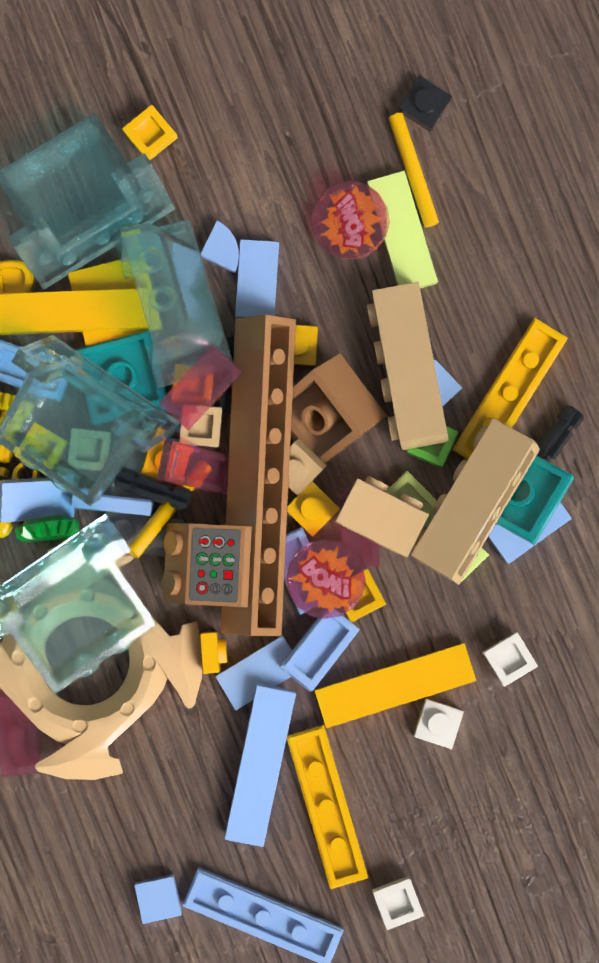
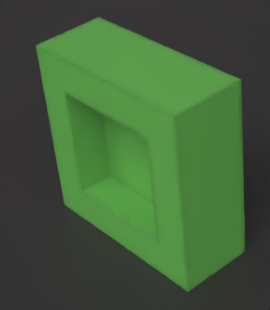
(438, 453)

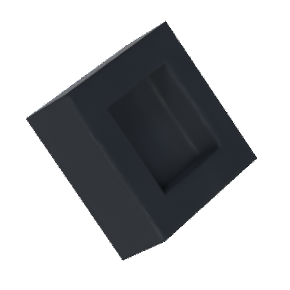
(425, 103)

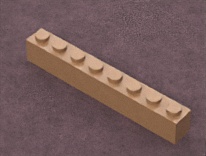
(261, 465)

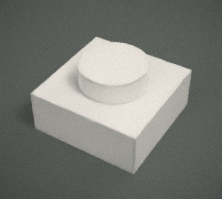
(510, 659)
(438, 723)
(397, 902)

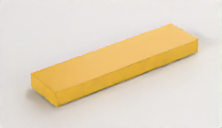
(71, 311)
(514, 383)
(395, 685)
(327, 806)

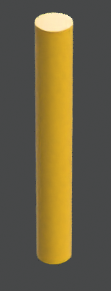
(413, 169)
(152, 528)

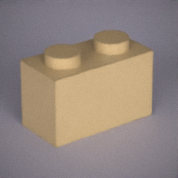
(382, 516)

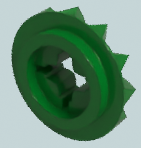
(47, 528)

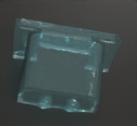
(77, 198)
(172, 296)
(77, 420)
(74, 606)

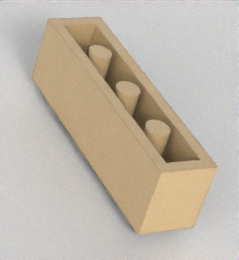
(409, 366)
(475, 500)

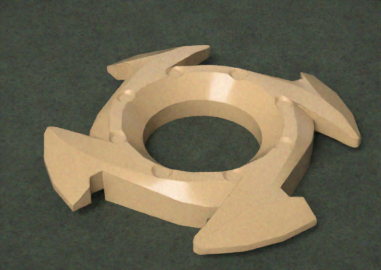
(93, 727)

